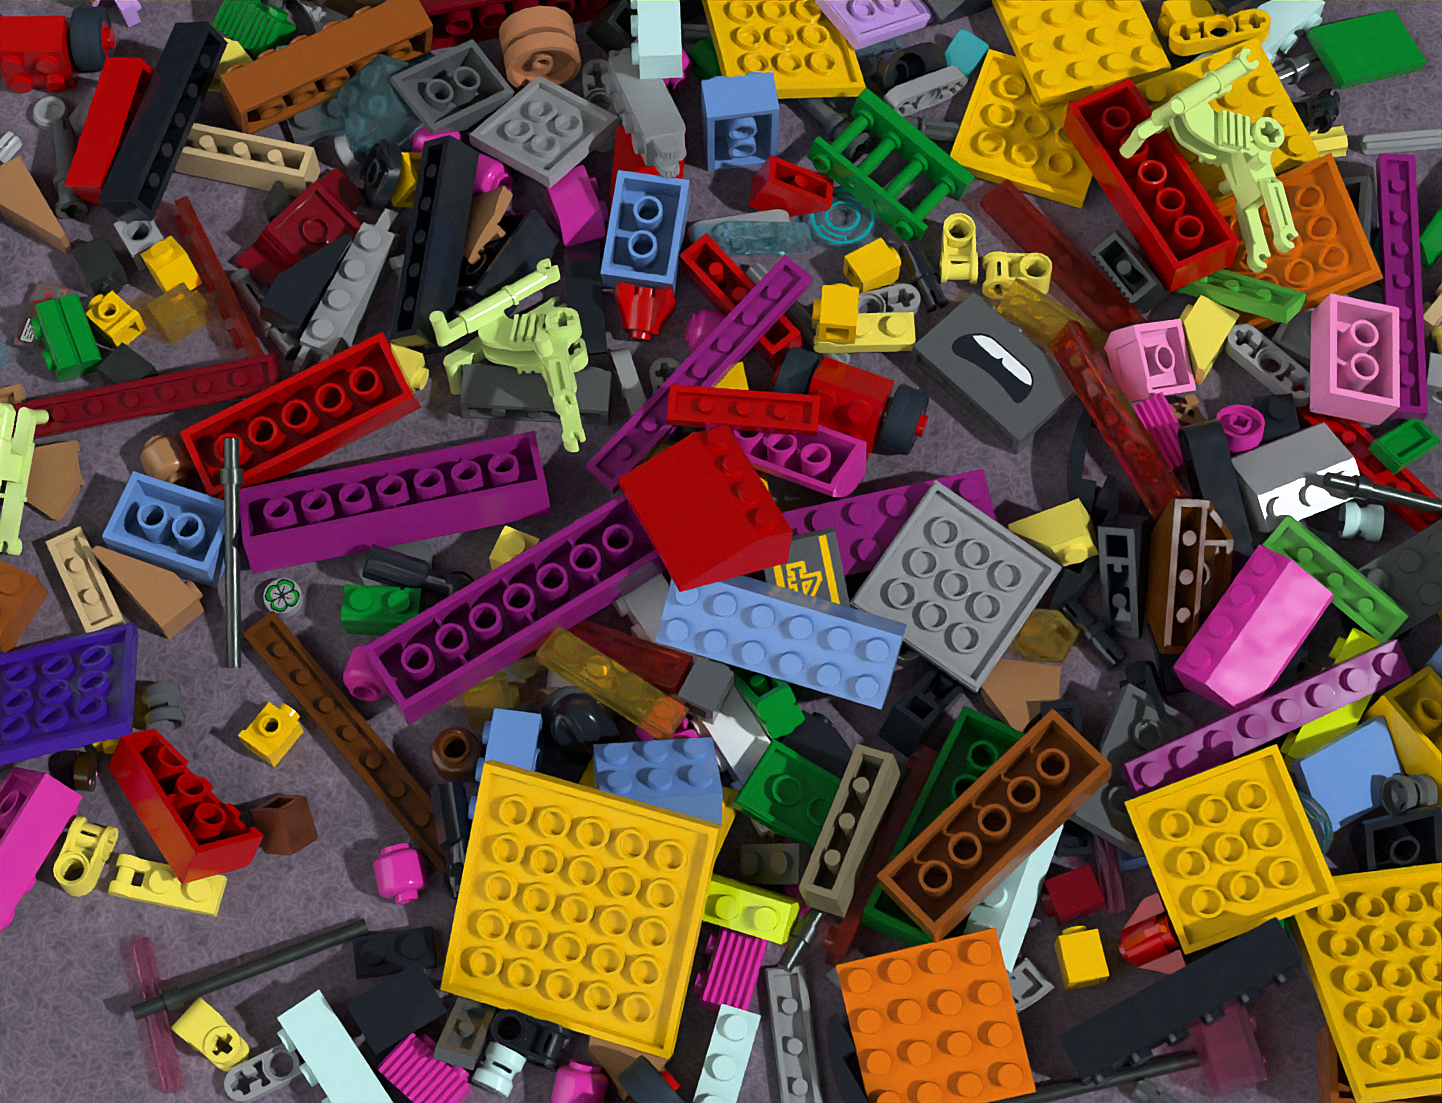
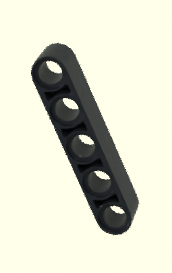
(1214, 479)

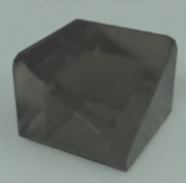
(276, 201)

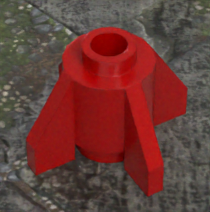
(644, 310)
(1151, 940)

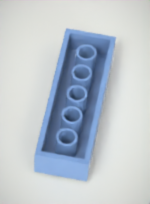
(786, 636)

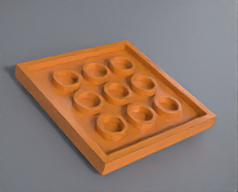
(1330, 244)
(937, 1023)

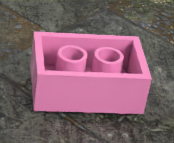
(1354, 359)

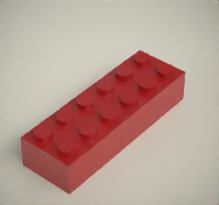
(1152, 189)
(305, 416)

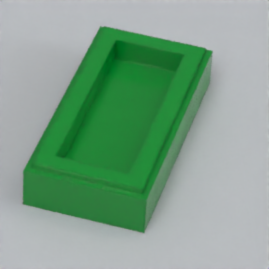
(1404, 445)

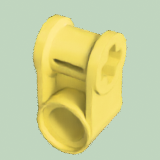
(958, 255)
(1012, 266)
(86, 848)
(208, 1032)

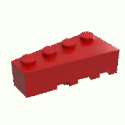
(180, 810)

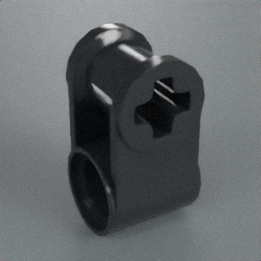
(533, 1038)

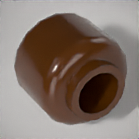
(453, 743)

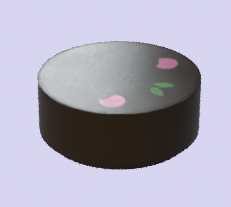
(85, 771)

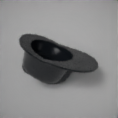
(908, 64)
(577, 723)

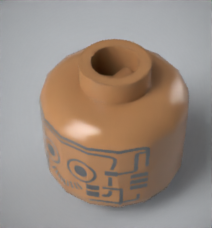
(167, 459)

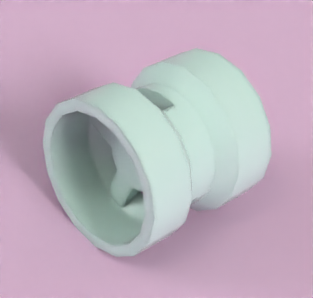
(1362, 521)
(495, 1076)

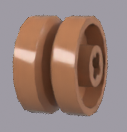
(541, 44)

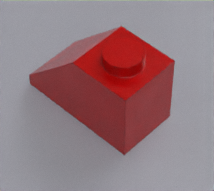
(790, 188)

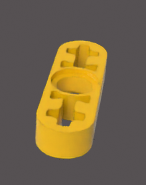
(1194, 27)

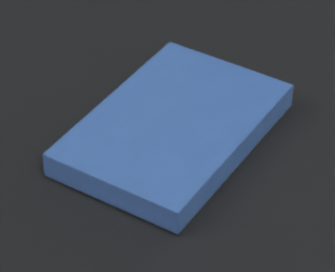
(1349, 771)

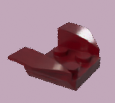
(304, 227)

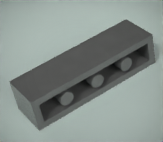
(505, 395)

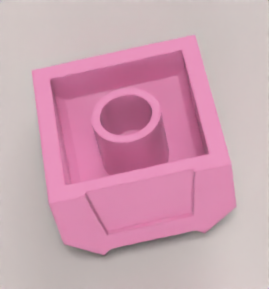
(1150, 360)

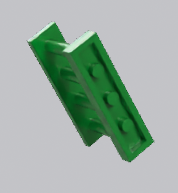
(908, 142)

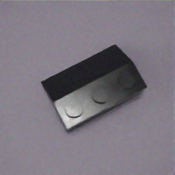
(507, 259)

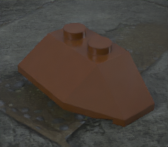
(1186, 571)

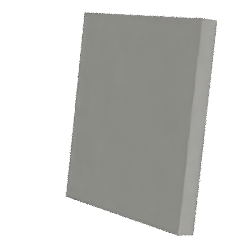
(957, 585)

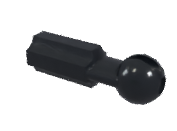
(411, 572)
(452, 831)

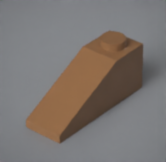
(26, 207)
(154, 590)

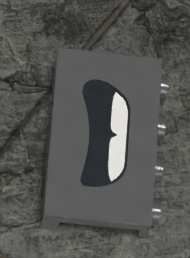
(993, 371)

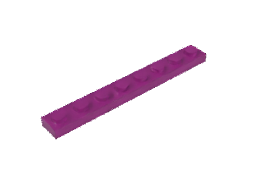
(1402, 274)
(704, 368)
(1266, 718)

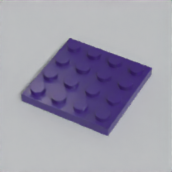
(67, 693)

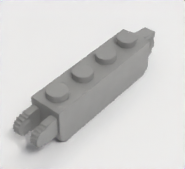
(646, 114)
(351, 292)

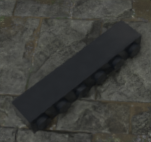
(163, 121)
(434, 242)
(1181, 1002)

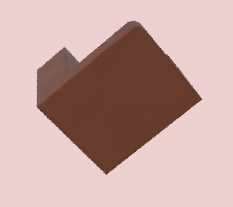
(285, 824)

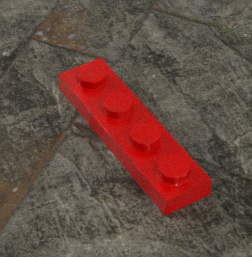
(743, 410)

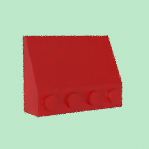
(707, 510)

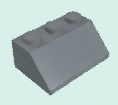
(1289, 476)

